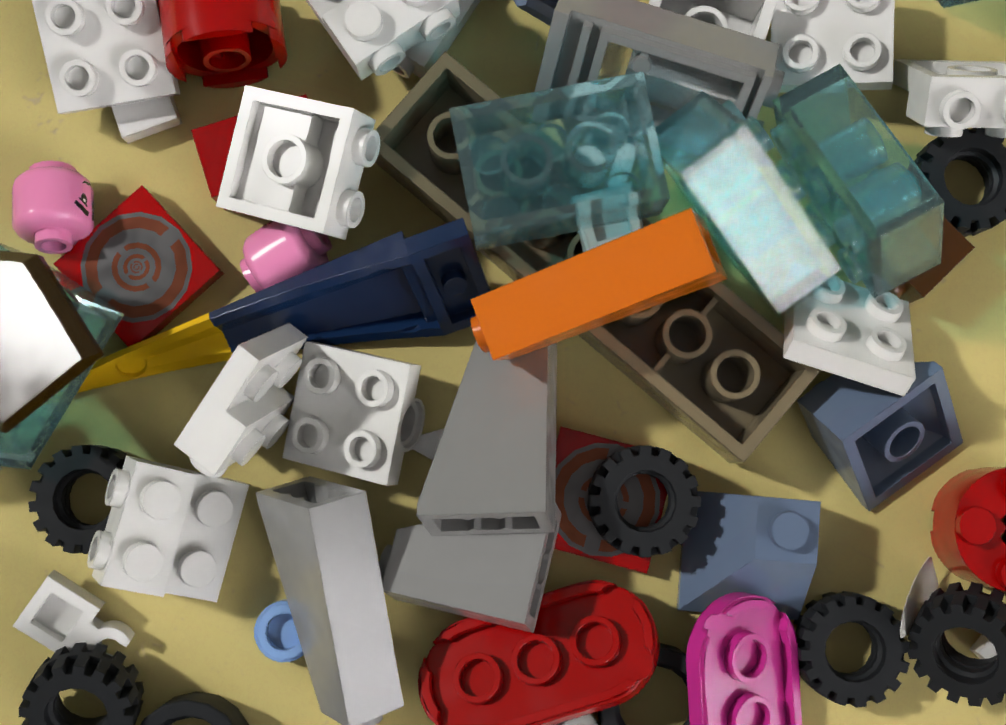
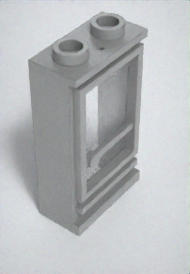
(673, 50)

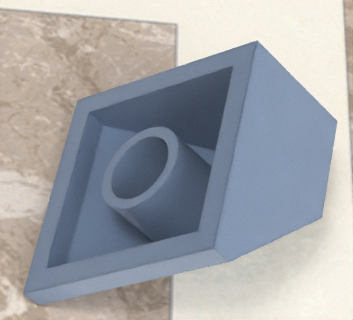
(879, 436)
(752, 548)

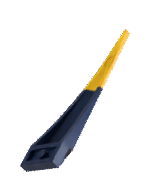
(368, 295)

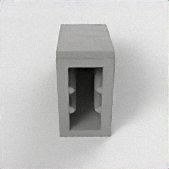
(471, 575)

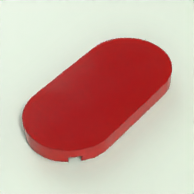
(586, 655)

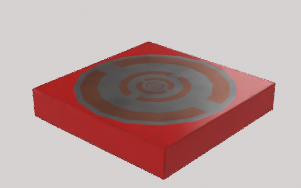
(141, 266)
(639, 498)

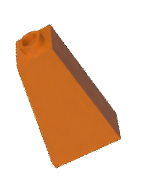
(598, 287)

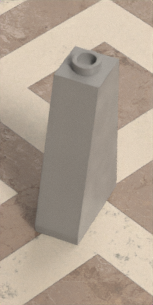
(496, 450)
(335, 595)

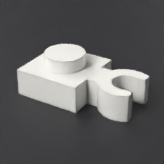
(65, 615)

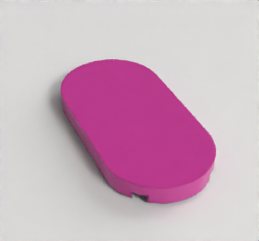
(743, 664)

